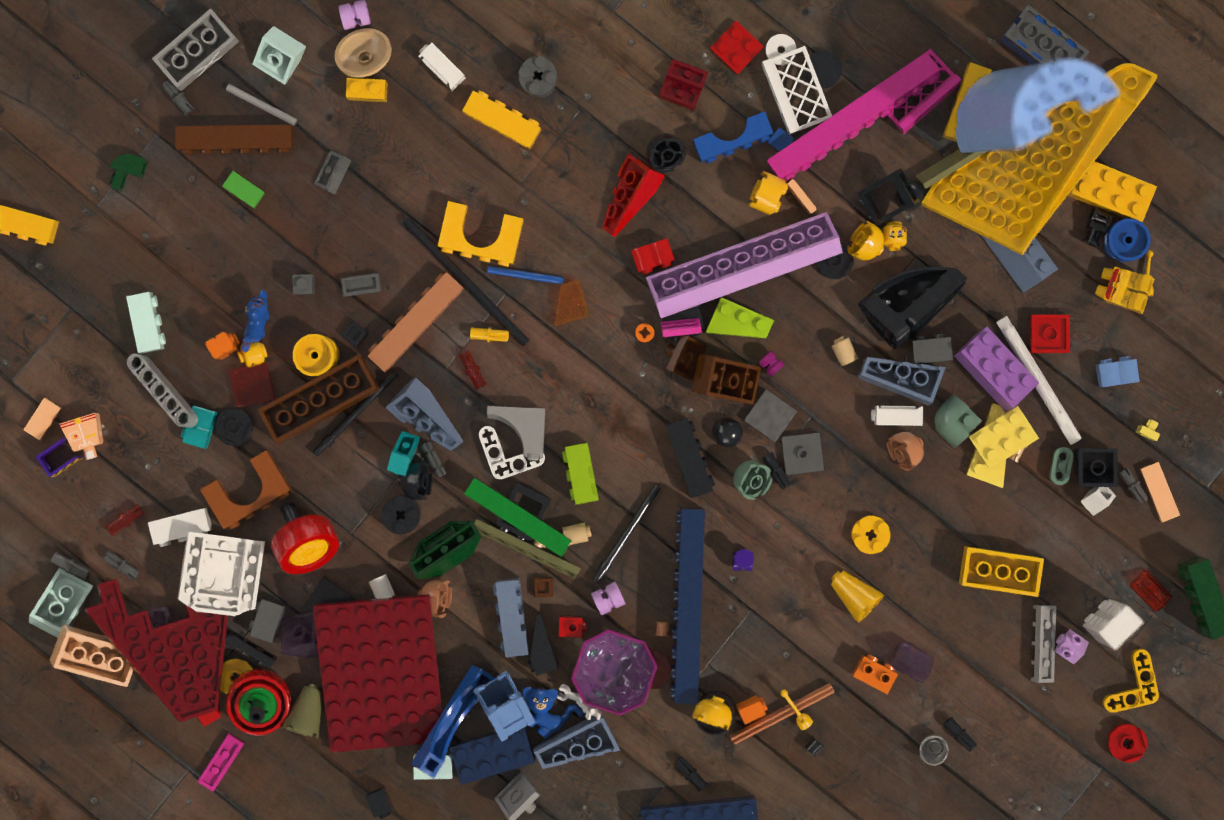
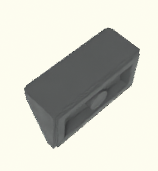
(332, 172)

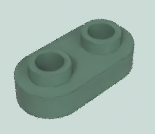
(1063, 466)

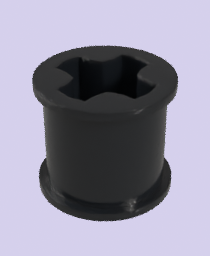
(814, 746)

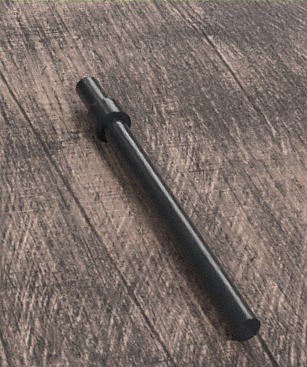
(328, 440)
(605, 566)

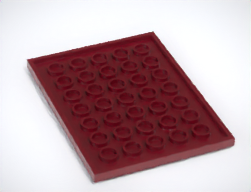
(378, 671)

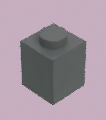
(304, 284)

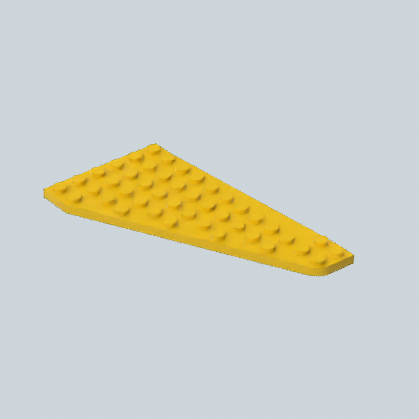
(1017, 190)

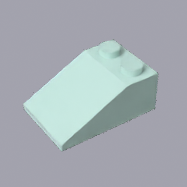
(60, 602)

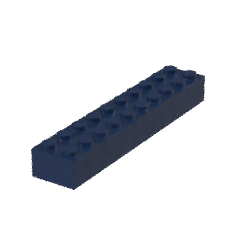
(689, 602)

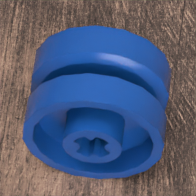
(1137, 238)

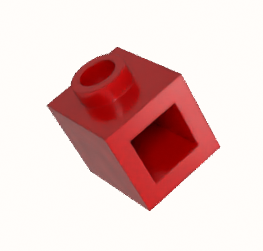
(571, 626)

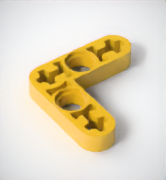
(1139, 692)

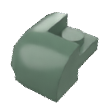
(955, 421)

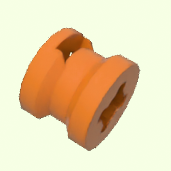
(644, 335)

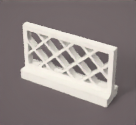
(781, 97)

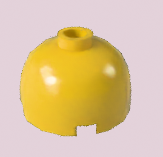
(866, 242)
(713, 712)

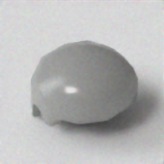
(933, 750)

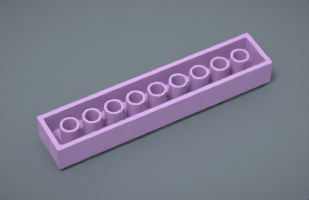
(744, 265)

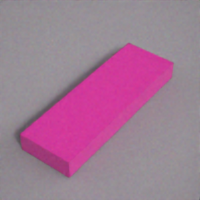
(221, 762)

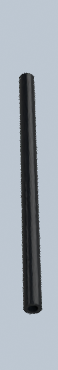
(465, 281)

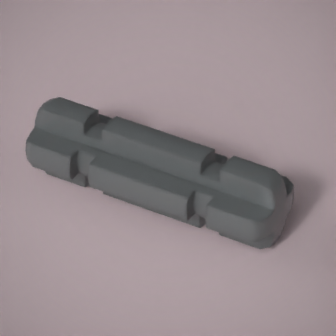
(433, 459)

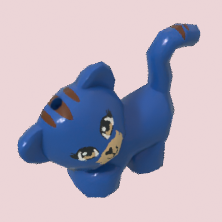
(257, 315)
(540, 702)

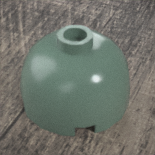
(752, 479)

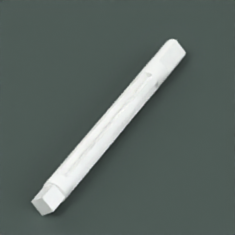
(1043, 387)

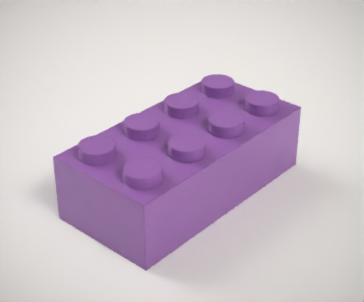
(996, 369)

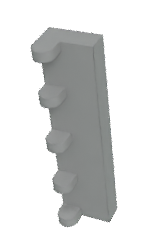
(1044, 643)

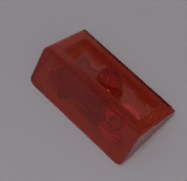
(1150, 591)

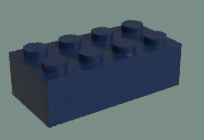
(489, 756)

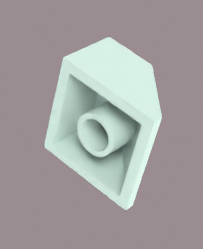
(278, 55)

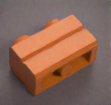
(223, 345)

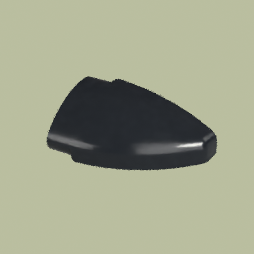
(910, 301)

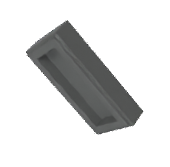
(361, 284)

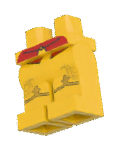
(1119, 288)

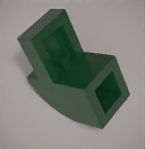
(126, 165)

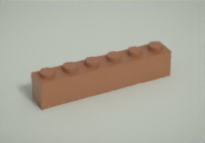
(416, 321)

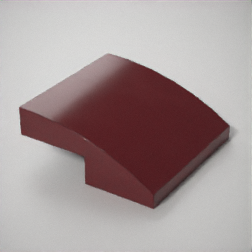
(683, 84)

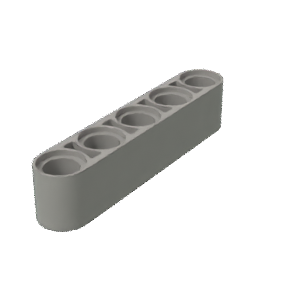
(170, 393)

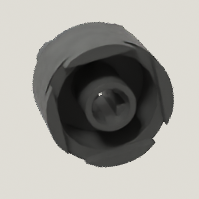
(536, 88)

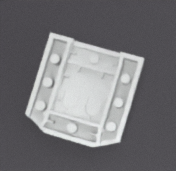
(220, 573)

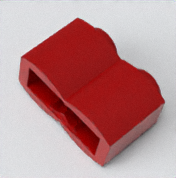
(653, 255)

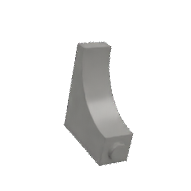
(527, 423)

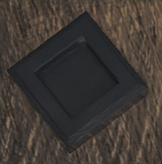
(354, 333)

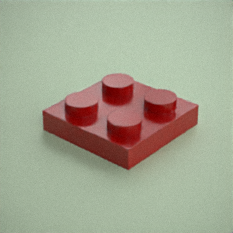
(736, 47)
(1049, 333)

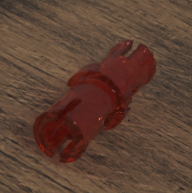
(472, 370)
(124, 519)

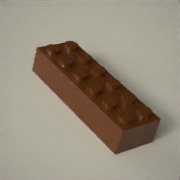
(319, 399)

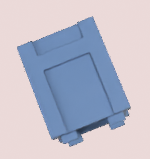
(504, 706)

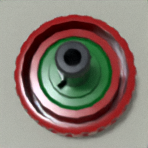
(258, 702)

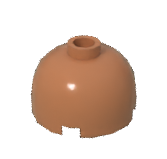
(907, 449)
(439, 594)

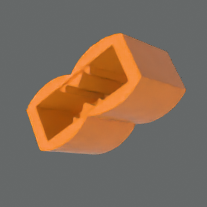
(752, 709)

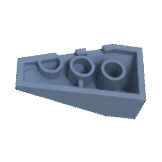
(422, 410)

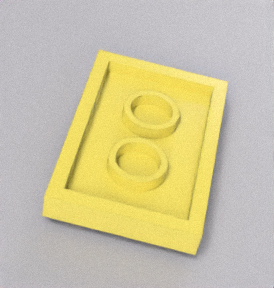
(1003, 437)

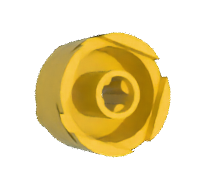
(767, 193)

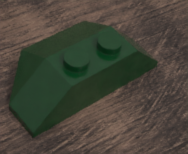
(444, 549)

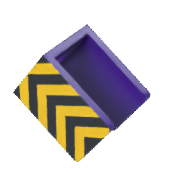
(46, 465)

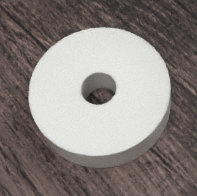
(776, 41)

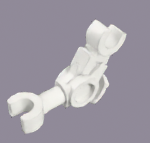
(589, 710)

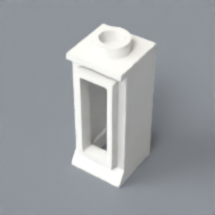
(441, 66)
(897, 415)

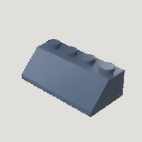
(1027, 268)

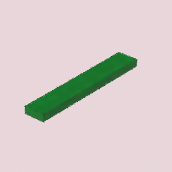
(518, 517)

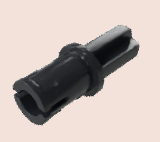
(776, 470)
(960, 734)
(690, 773)

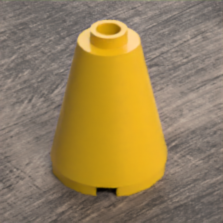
(855, 594)

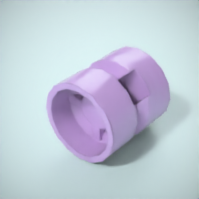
(354, 14)
(608, 598)

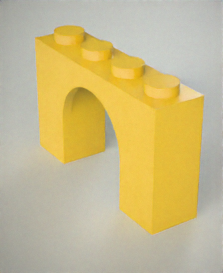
(502, 250)

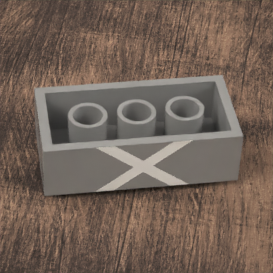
(195, 50)

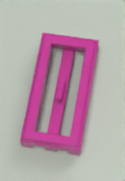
(681, 327)

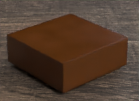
(543, 587)

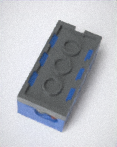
(1040, 40)

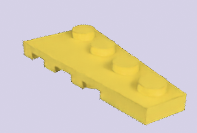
(978, 468)

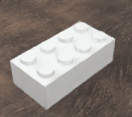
(1112, 623)

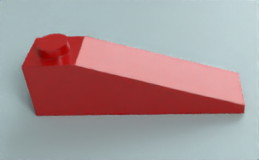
(635, 187)

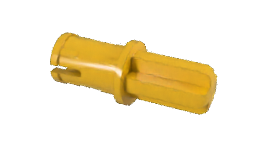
(489, 334)

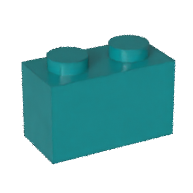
(403, 453)

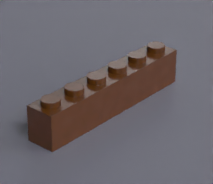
(234, 138)

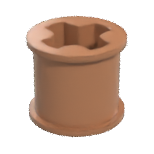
(663, 628)

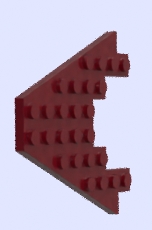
(175, 660)

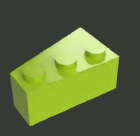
(738, 321)
(580, 473)

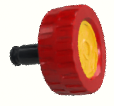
(304, 541)

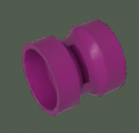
(771, 363)

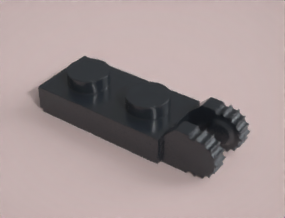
(250, 649)

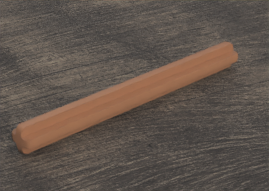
(781, 714)

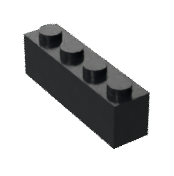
(689, 457)

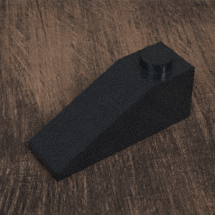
(542, 653)

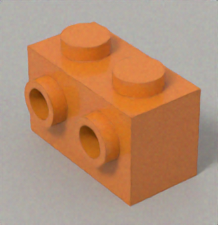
(874, 673)

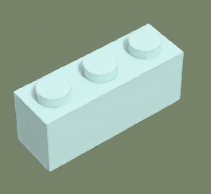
(146, 322)

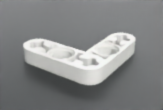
(501, 460)

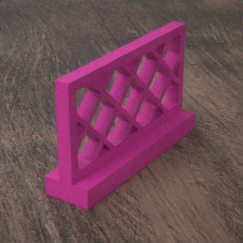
(930, 102)

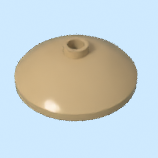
(363, 52)

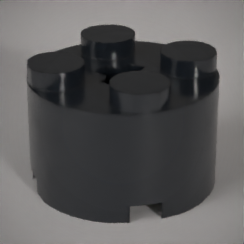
(390, 513)

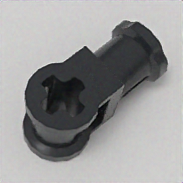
(1098, 224)

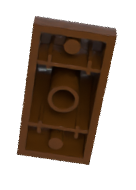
(725, 379)

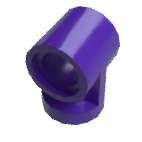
(743, 560)

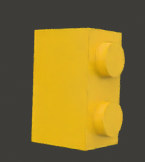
(366, 90)

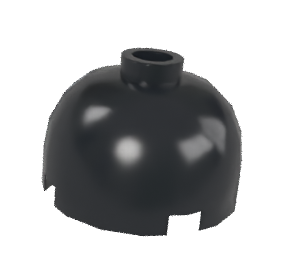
(665, 152)
(417, 481)

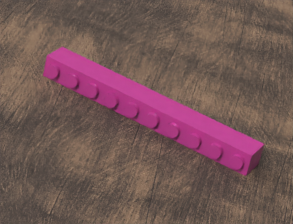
(854, 117)

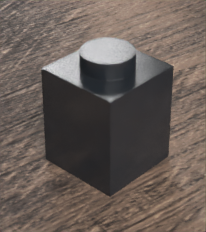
(379, 802)

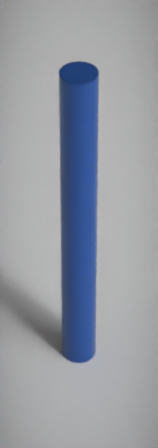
(525, 275)

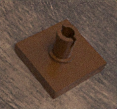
(684, 356)

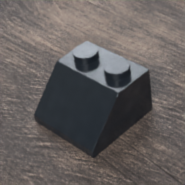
(1096, 467)

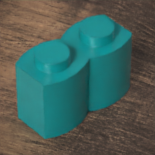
(201, 433)

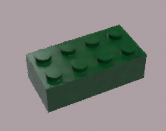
(1204, 596)

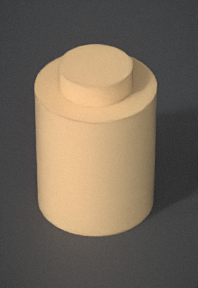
(844, 351)
(577, 533)

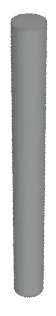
(261, 104)

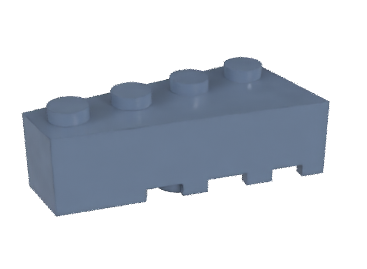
(903, 378)
(511, 616)

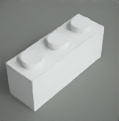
(176, 527)

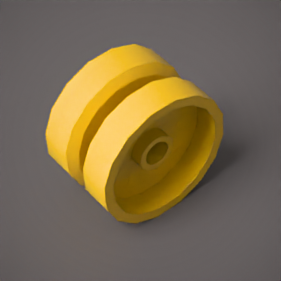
(307, 347)

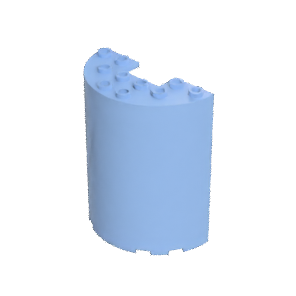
(1010, 104)

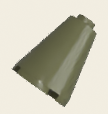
(305, 712)

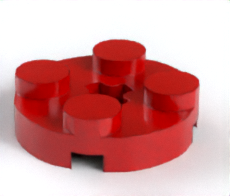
(1137, 747)

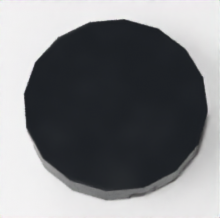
(827, 68)
(836, 266)
(234, 427)

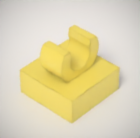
(1149, 430)

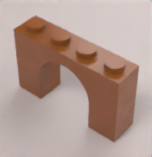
(273, 487)

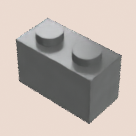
(931, 350)
(267, 620)

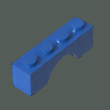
(710, 147)

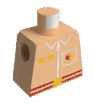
(84, 434)

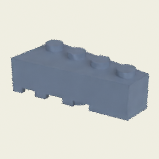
(577, 743)

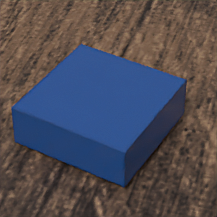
(780, 139)

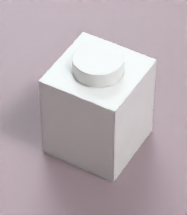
(1098, 499)

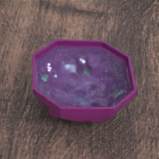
(614, 672)

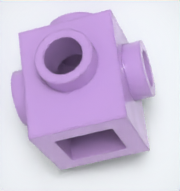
(1071, 646)

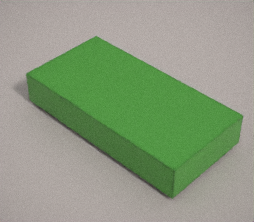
(243, 189)

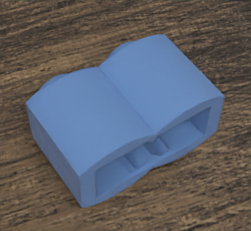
(1117, 373)

